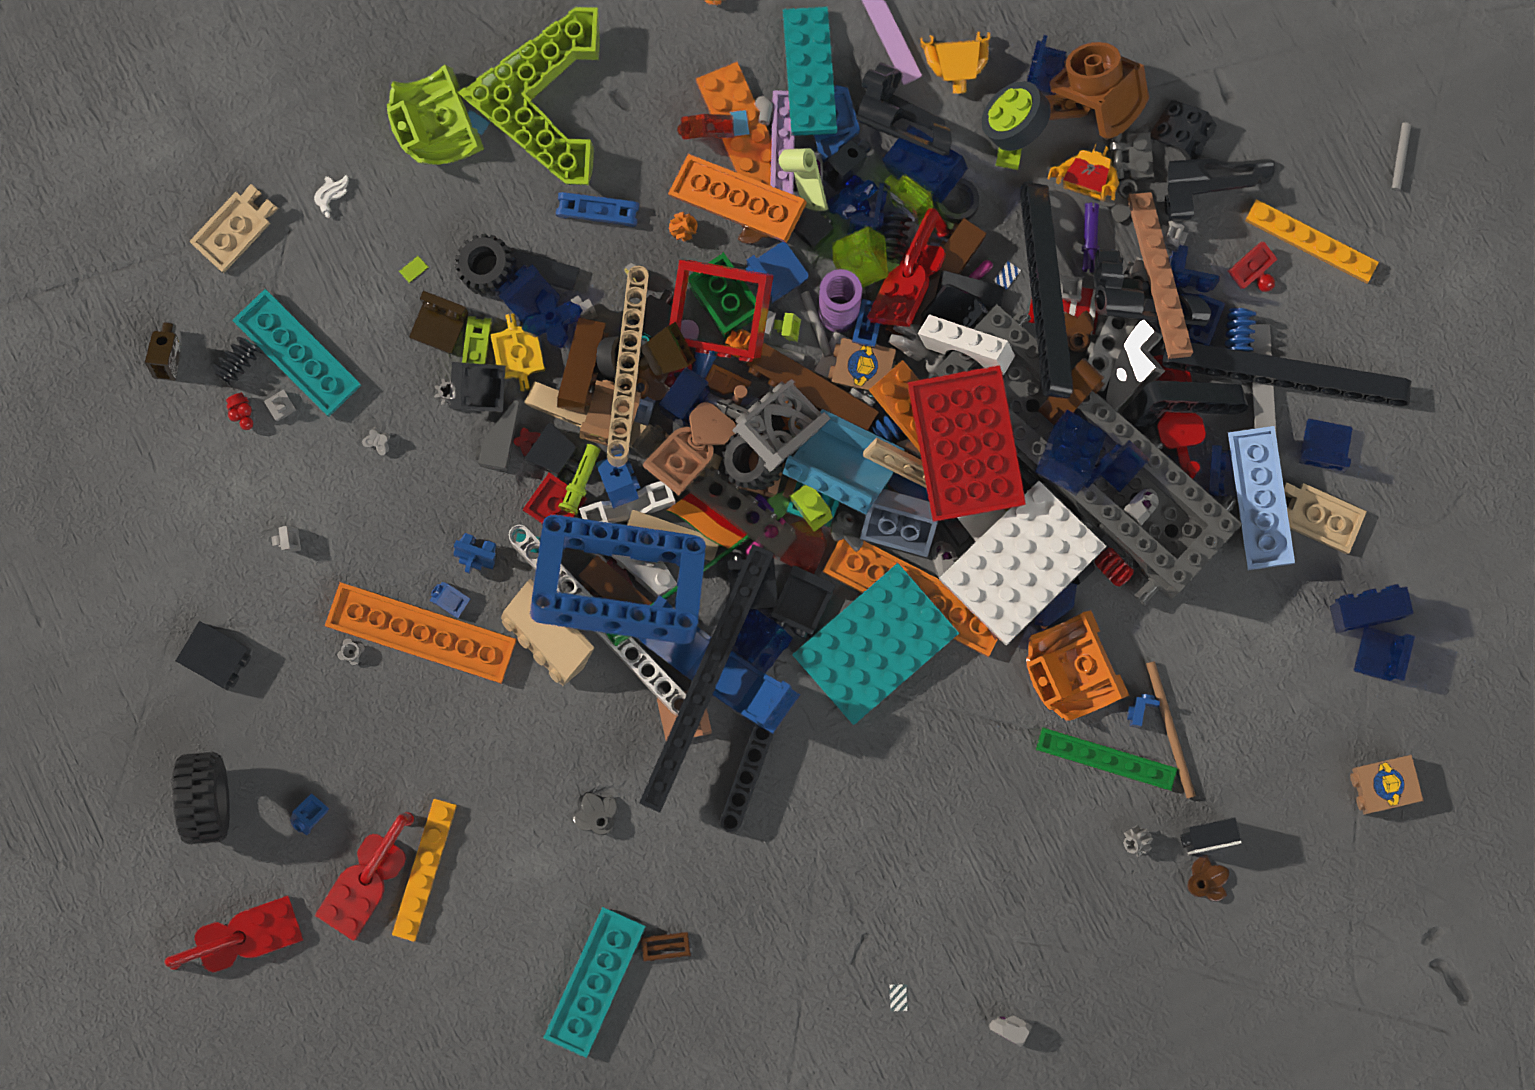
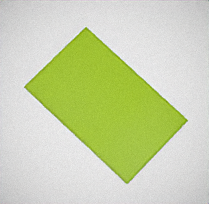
(413, 269)

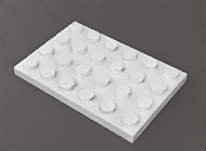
(1022, 563)

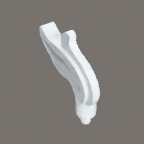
(330, 191)

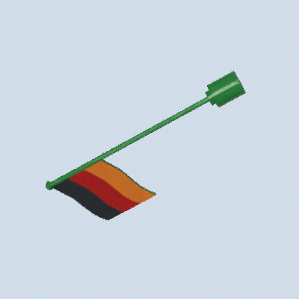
(710, 526)

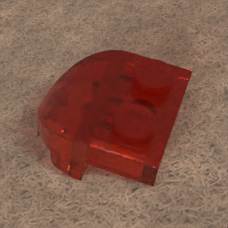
(807, 549)

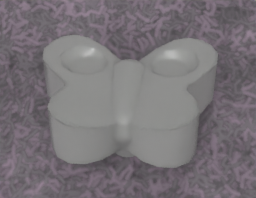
(862, 397)
(377, 440)

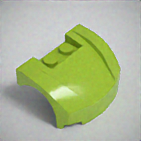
(432, 119)

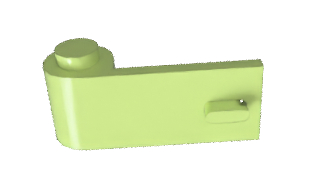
(806, 175)

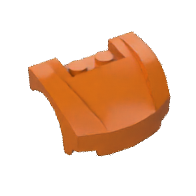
(1073, 668)

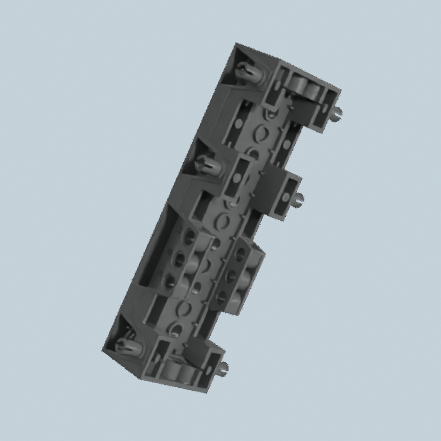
(1199, 519)

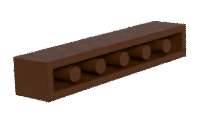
(959, 250)
(817, 390)

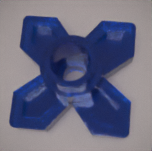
(852, 198)
(553, 319)

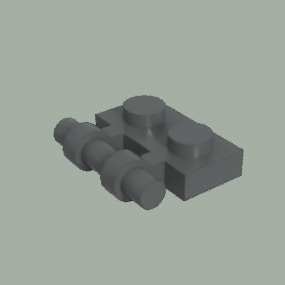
(1139, 156)

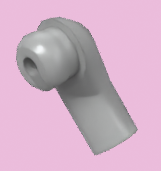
(765, 107)

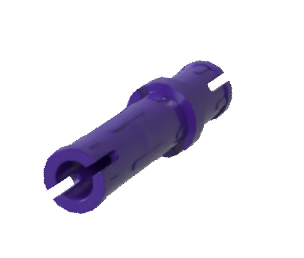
(1090, 237)

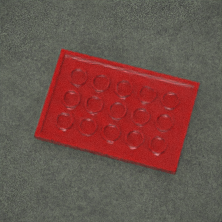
(966, 443)

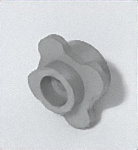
(347, 646)

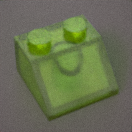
(862, 254)

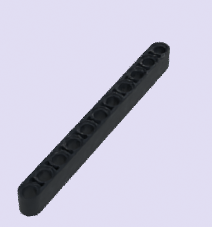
(1046, 291)
(1293, 374)

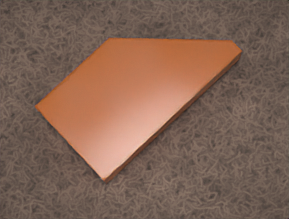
(724, 380)

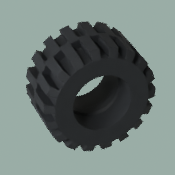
(477, 250)
(737, 466)

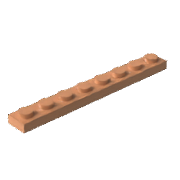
(1160, 275)

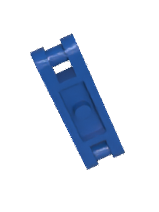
(597, 209)

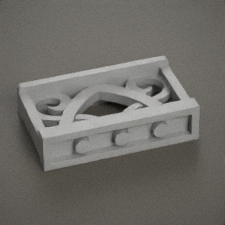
(767, 445)

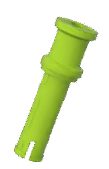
(576, 489)

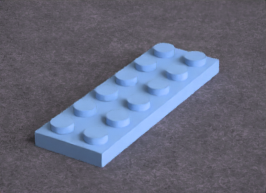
(1261, 498)

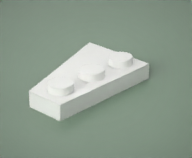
(651, 575)

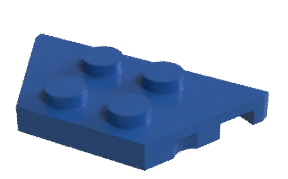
(846, 125)

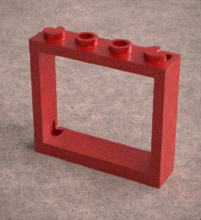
(760, 313)

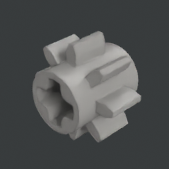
(1173, 234)
(445, 386)
(1137, 840)

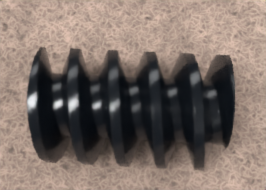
(893, 231)
(235, 360)

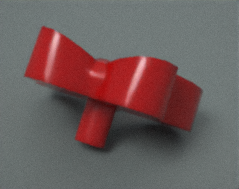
(526, 440)

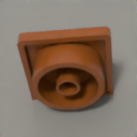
(1105, 82)

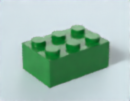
(724, 299)

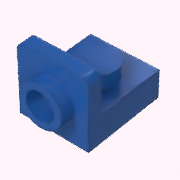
(449, 599)
(308, 814)

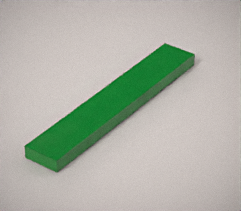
(1106, 759)

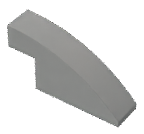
(1134, 366)

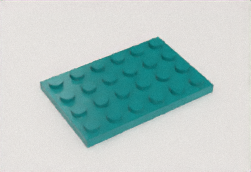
(875, 644)

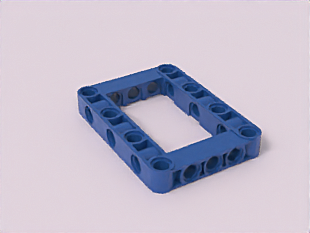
(612, 615)

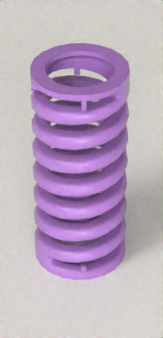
(839, 285)

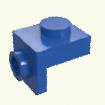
(1136, 712)

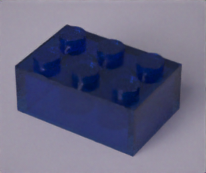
(928, 169)
(1071, 452)
(1371, 608)

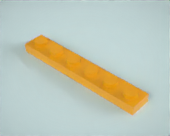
(1311, 241)
(424, 870)

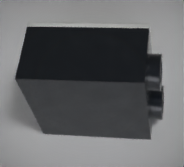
(1210, 836)

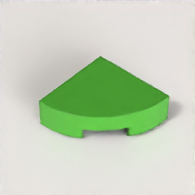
(779, 504)

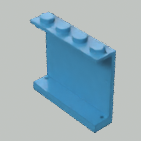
(836, 466)

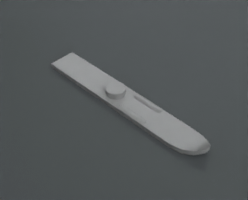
(1262, 394)

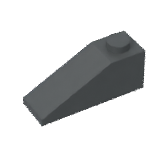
(499, 442)

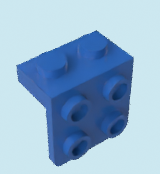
(783, 265)

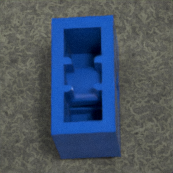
(618, 482)

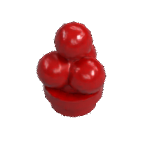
(240, 409)

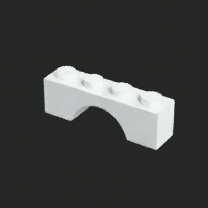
(984, 348)
(651, 499)

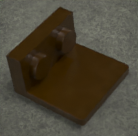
(438, 322)

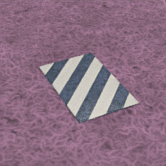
(898, 997)

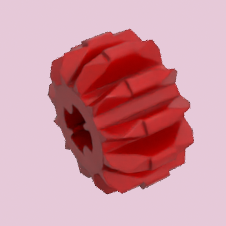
(1114, 567)

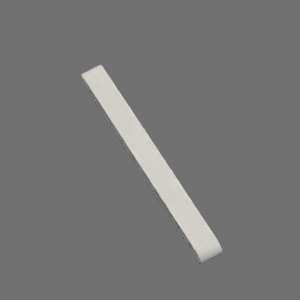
(635, 665)

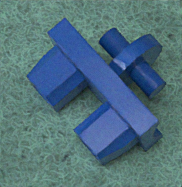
(474, 556)

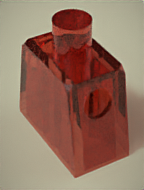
(695, 127)

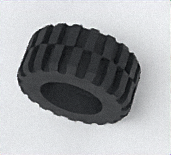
(201, 798)

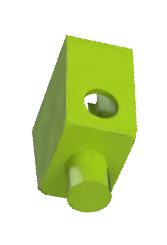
(811, 506)

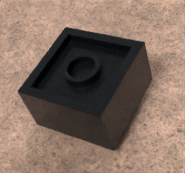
(477, 386)

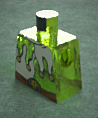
(909, 197)

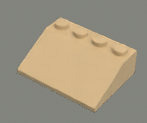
(558, 648)

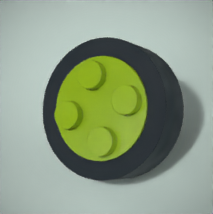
(1016, 116)

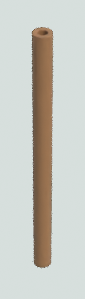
(1170, 729)

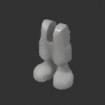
(913, 346)

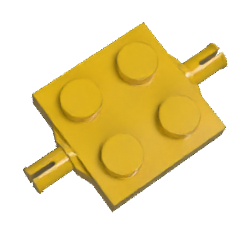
(517, 352)

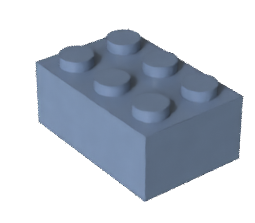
(900, 523)

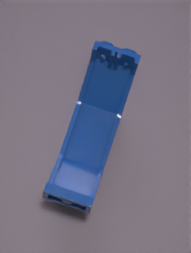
(740, 684)

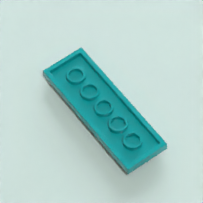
(809, 71)
(296, 352)
(594, 982)

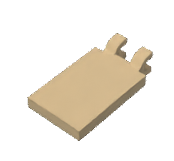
(233, 228)
(1323, 517)

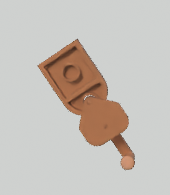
(683, 459)

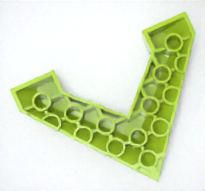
(507, 90)

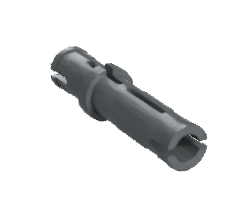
(728, 407)

